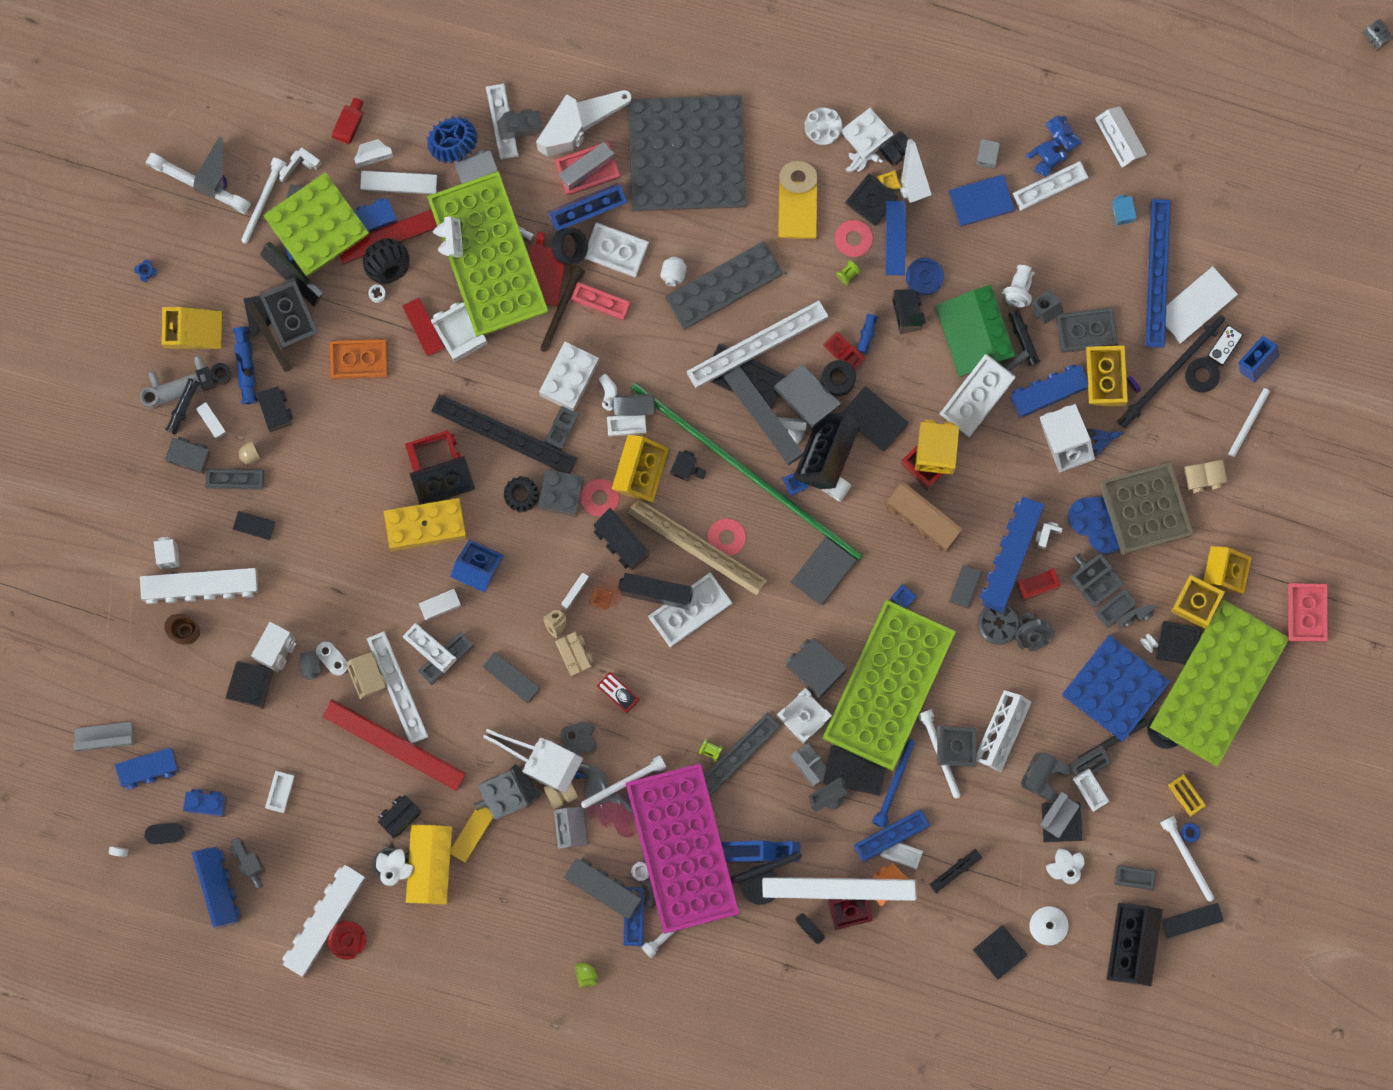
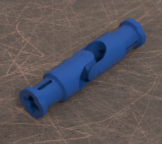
(243, 354)

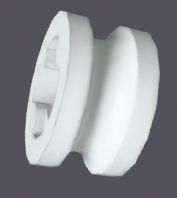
(382, 291)
(1149, 643)

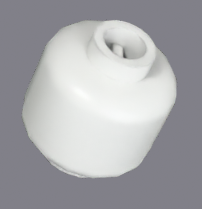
(673, 271)

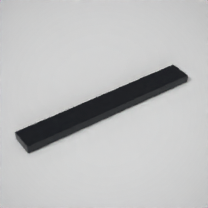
(504, 434)

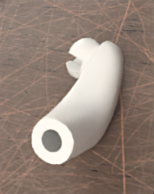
(610, 391)

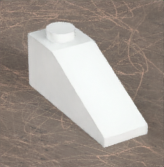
(913, 175)

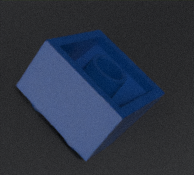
(476, 565)

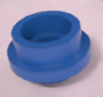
(1196, 830)

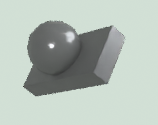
(829, 796)

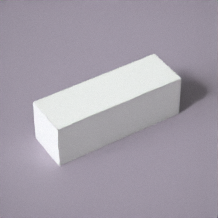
(211, 421)

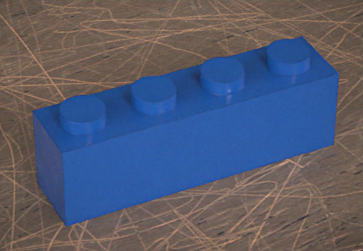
(587, 206)
(1049, 391)

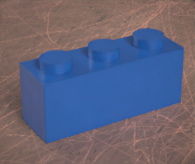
(147, 768)

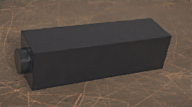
(656, 591)

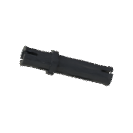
(1023, 336)
(182, 406)
(938, 883)

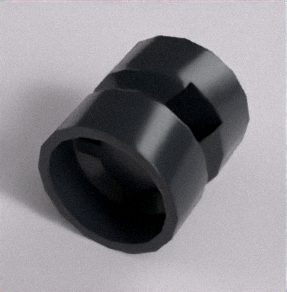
(895, 149)

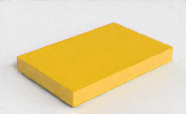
(797, 213)

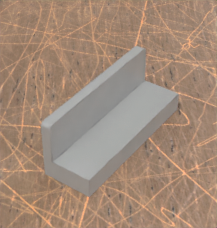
(587, 166)
(103, 737)

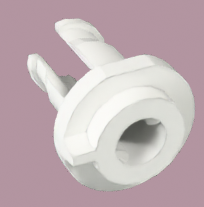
(1017, 293)

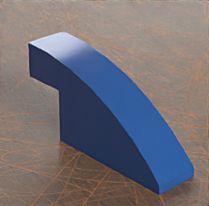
(895, 238)
(759, 851)

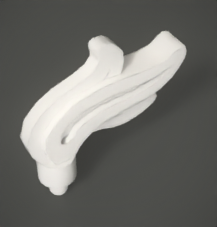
(859, 162)

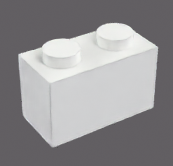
(166, 553)

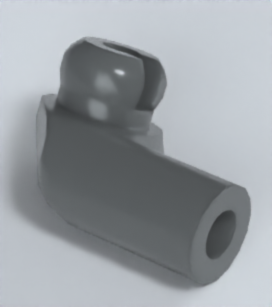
(650, 901)

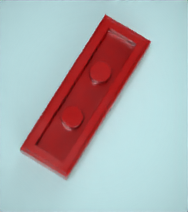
(423, 327)

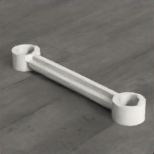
(161, 165)

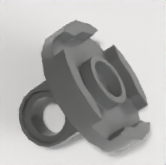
(1034, 633)

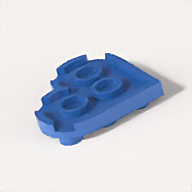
(1091, 519)

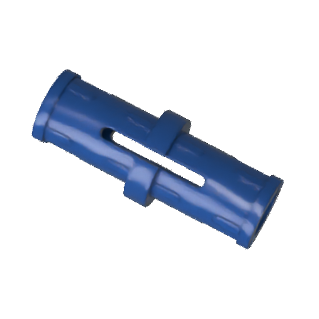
(867, 333)

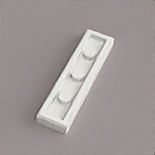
(499, 105)
(398, 182)
(1050, 186)

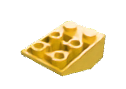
(191, 328)

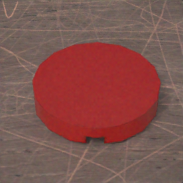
(346, 940)

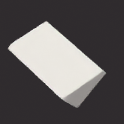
(440, 604)

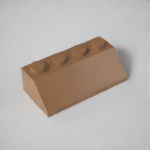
(923, 516)

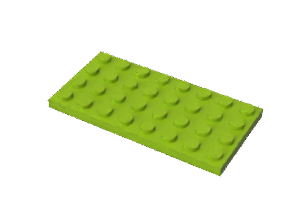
(495, 265)
(1219, 682)
(889, 685)

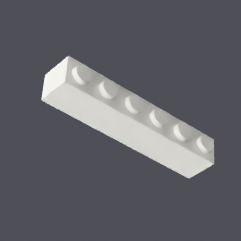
(199, 585)
(327, 915)

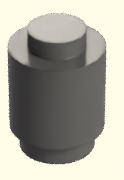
(310, 665)

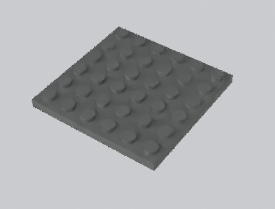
(687, 153)

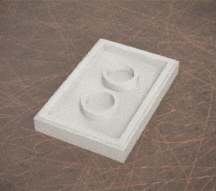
(616, 250)

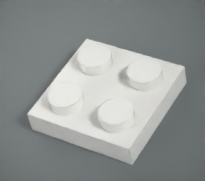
(867, 133)

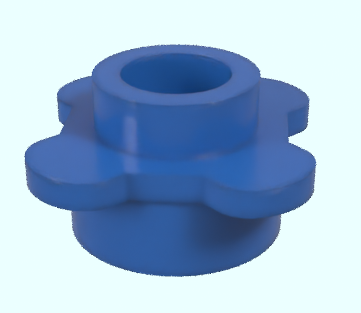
(146, 264)

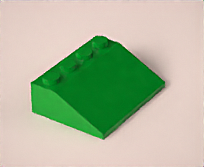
(974, 329)

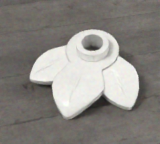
(1066, 863)
(393, 864)

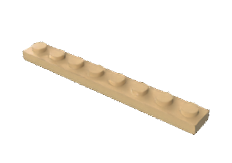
(697, 546)

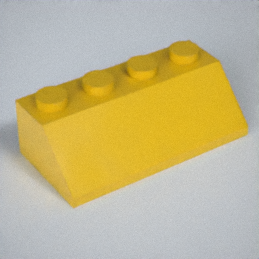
(431, 860)

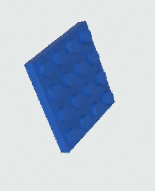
(1116, 688)

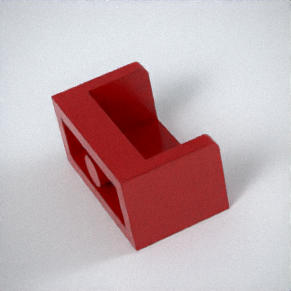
(1038, 585)

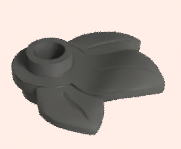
(582, 740)

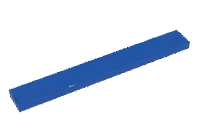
(1157, 273)

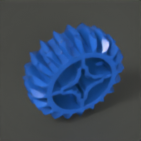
(452, 139)

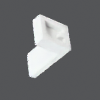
(308, 161)

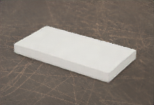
(1197, 304)
(977, 395)
(706, 603)

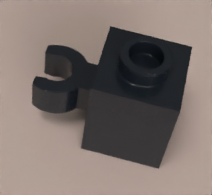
(685, 466)

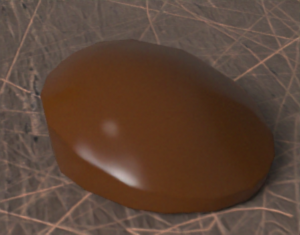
(182, 629)

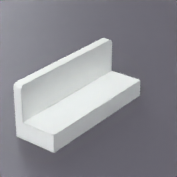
(1120, 136)

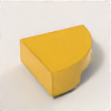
(890, 180)

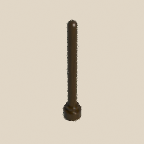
(575, 275)

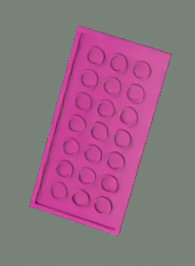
(682, 848)

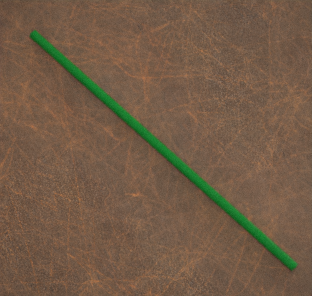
(751, 475)

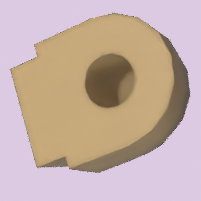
(248, 453)
(555, 622)

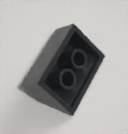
(620, 540)

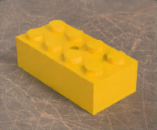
(425, 524)

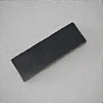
(1192, 920)

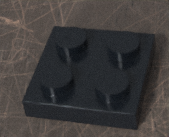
(999, 952)

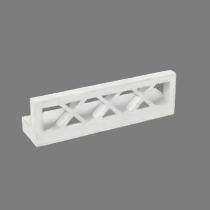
(1006, 731)

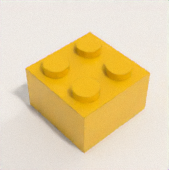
(1197, 601)

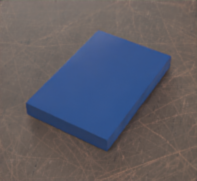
(981, 200)

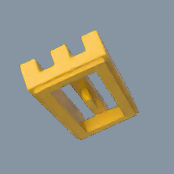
(1180, 799)

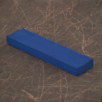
(891, 835)

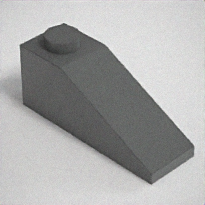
(210, 176)

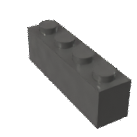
(604, 889)

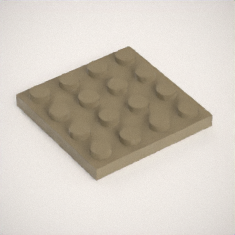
(1146, 508)

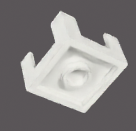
(804, 716)

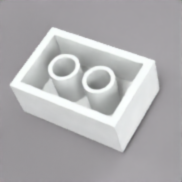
(569, 376)
(274, 647)

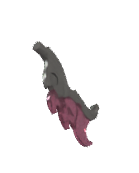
(612, 808)

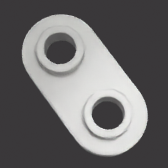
(332, 658)

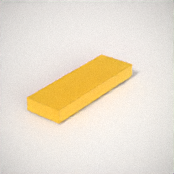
(471, 834)

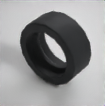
(558, 246)

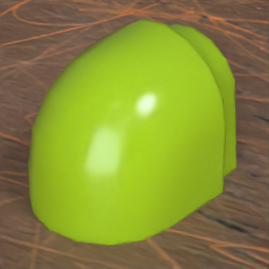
(585, 975)

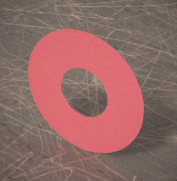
(862, 229)
(588, 491)
(727, 524)

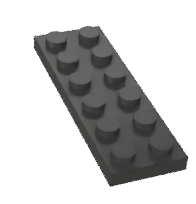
(723, 285)

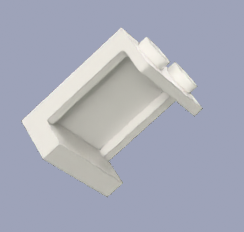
(457, 331)

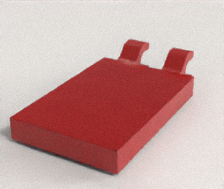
(547, 270)

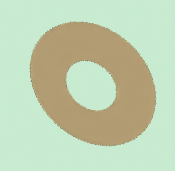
(788, 169)

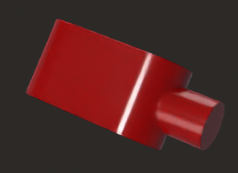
(348, 122)

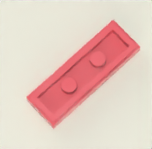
(601, 301)

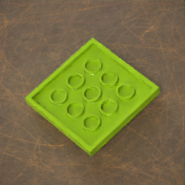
(316, 224)

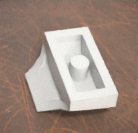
(372, 153)

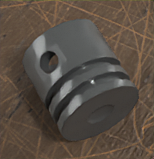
(1378, 34)

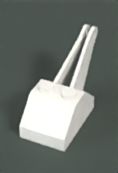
(573, 118)
(548, 762)

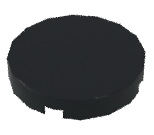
(753, 888)

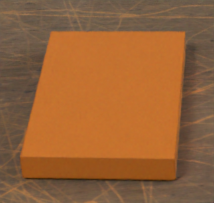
(358, 359)

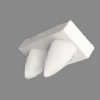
(452, 231)
(795, 426)

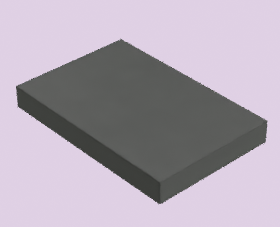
(1086, 329)
(807, 396)
(823, 571)

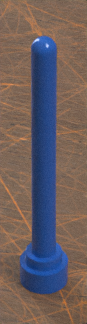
(881, 817)

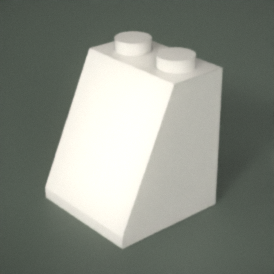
(1067, 438)

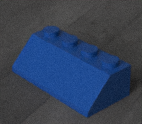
(216, 887)

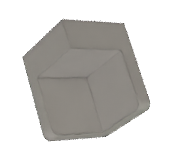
(987, 154)

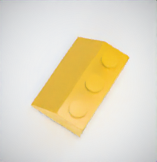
(1106, 376)
(640, 468)

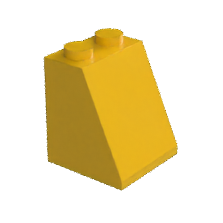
(937, 447)

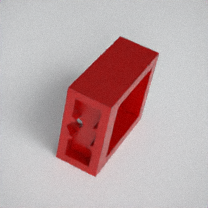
(411, 446)

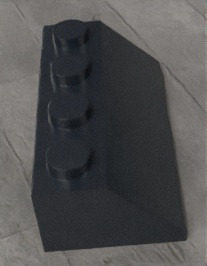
(827, 451)
(1134, 944)

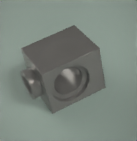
(1048, 300)

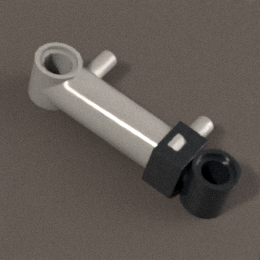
(174, 389)

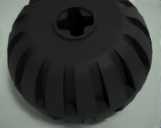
(386, 261)

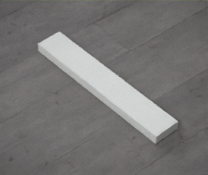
(397, 688)

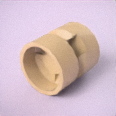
(557, 797)

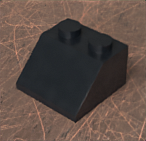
(907, 311)
(249, 684)

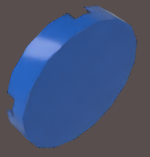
(924, 276)

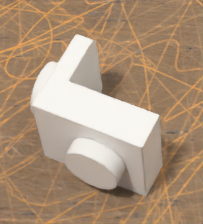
(1042, 537)

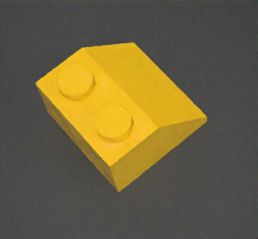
(1227, 569)

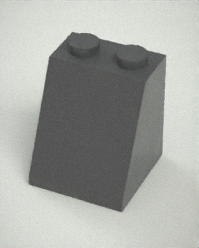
(815, 667)

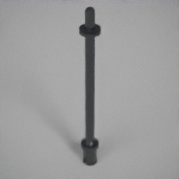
(1135, 409)

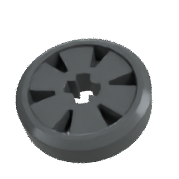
(991, 632)

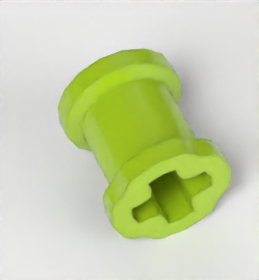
(848, 272)
(710, 750)

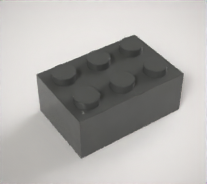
(288, 312)

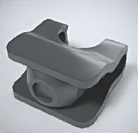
(1038, 774)

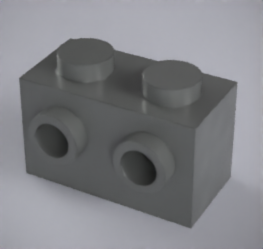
(519, 124)

